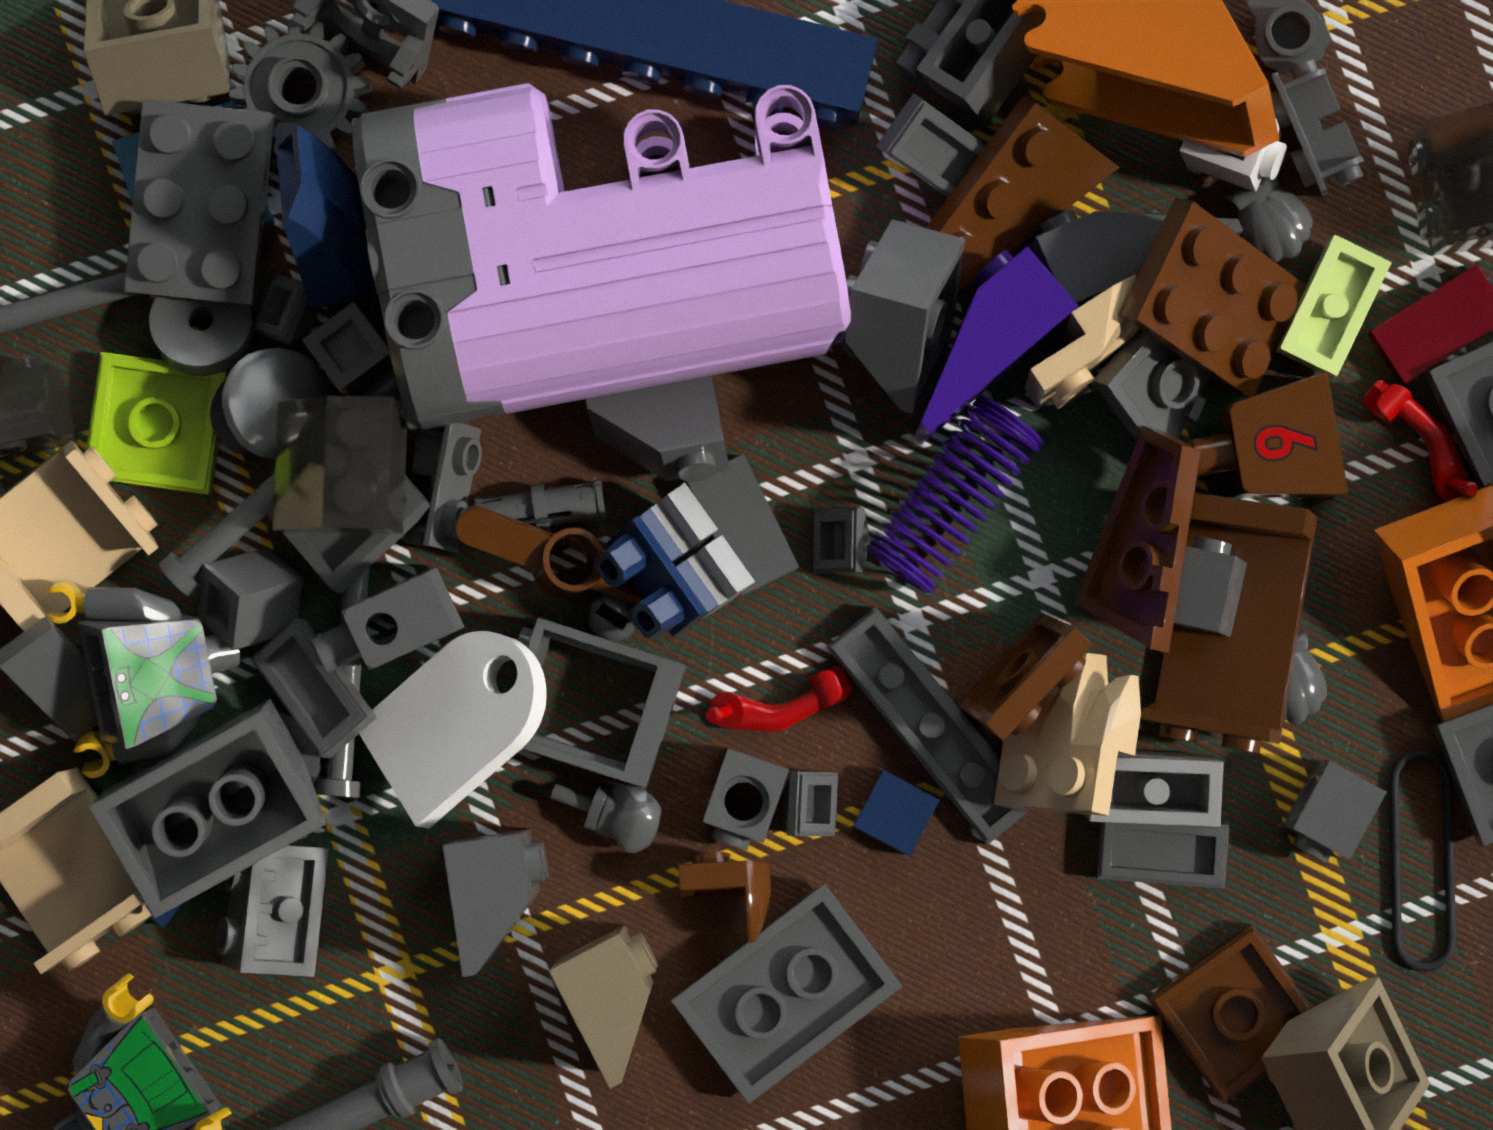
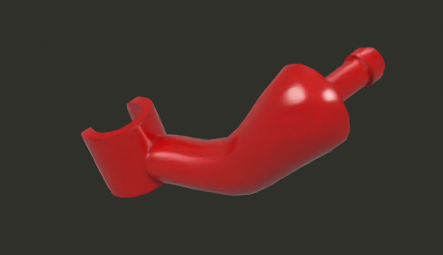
(1446, 467)
(742, 713)

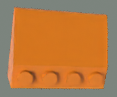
(1444, 594)
(1067, 1077)

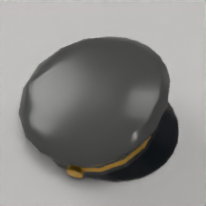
(248, 399)

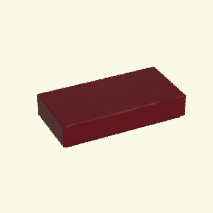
(1436, 325)

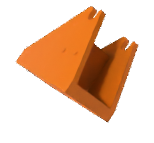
(1156, 68)

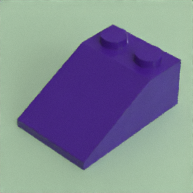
(1006, 320)

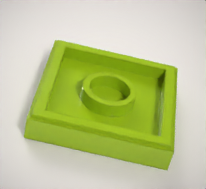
(155, 424)

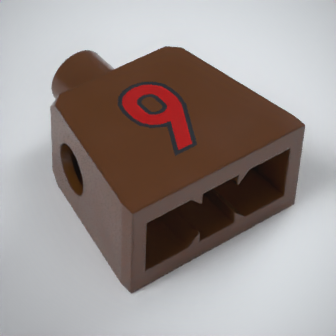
(1279, 444)

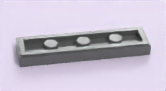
(925, 721)

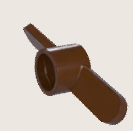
(531, 548)

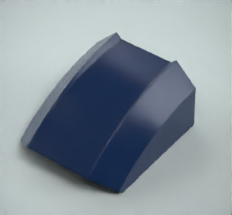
(322, 218)

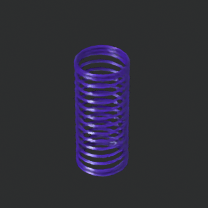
(1004, 422)

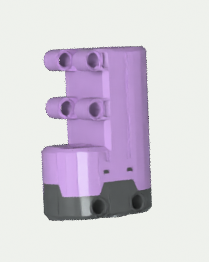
(546, 297)

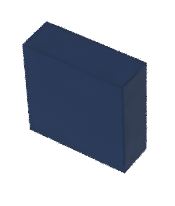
(896, 812)

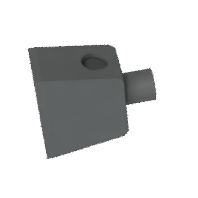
(417, 605)

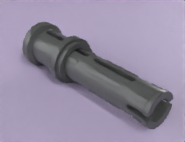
(392, 1092)

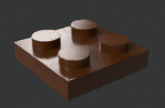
(1011, 689)

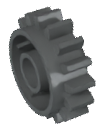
(300, 57)

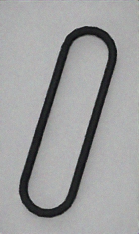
(1395, 861)

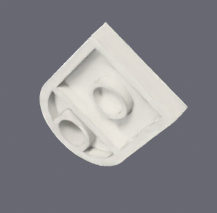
(453, 725)

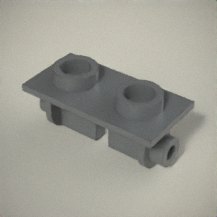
(1322, 152)
(451, 459)

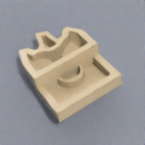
(1093, 335)
(1073, 745)

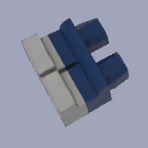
(672, 593)

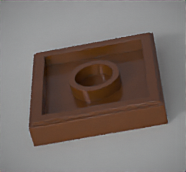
(1230, 1010)

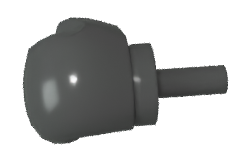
(619, 814)

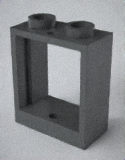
(654, 716)

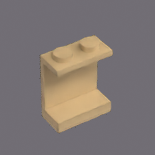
(67, 528)
(65, 872)

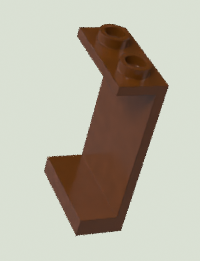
(1243, 680)

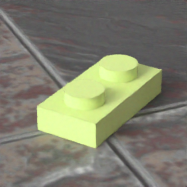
(1333, 306)

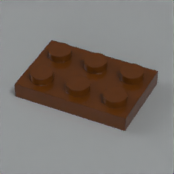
(1212, 298)

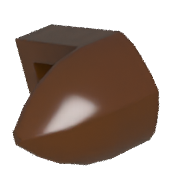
(719, 877)

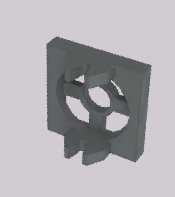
(410, 18)

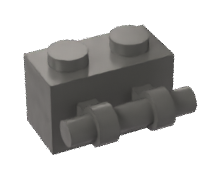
(971, 53)

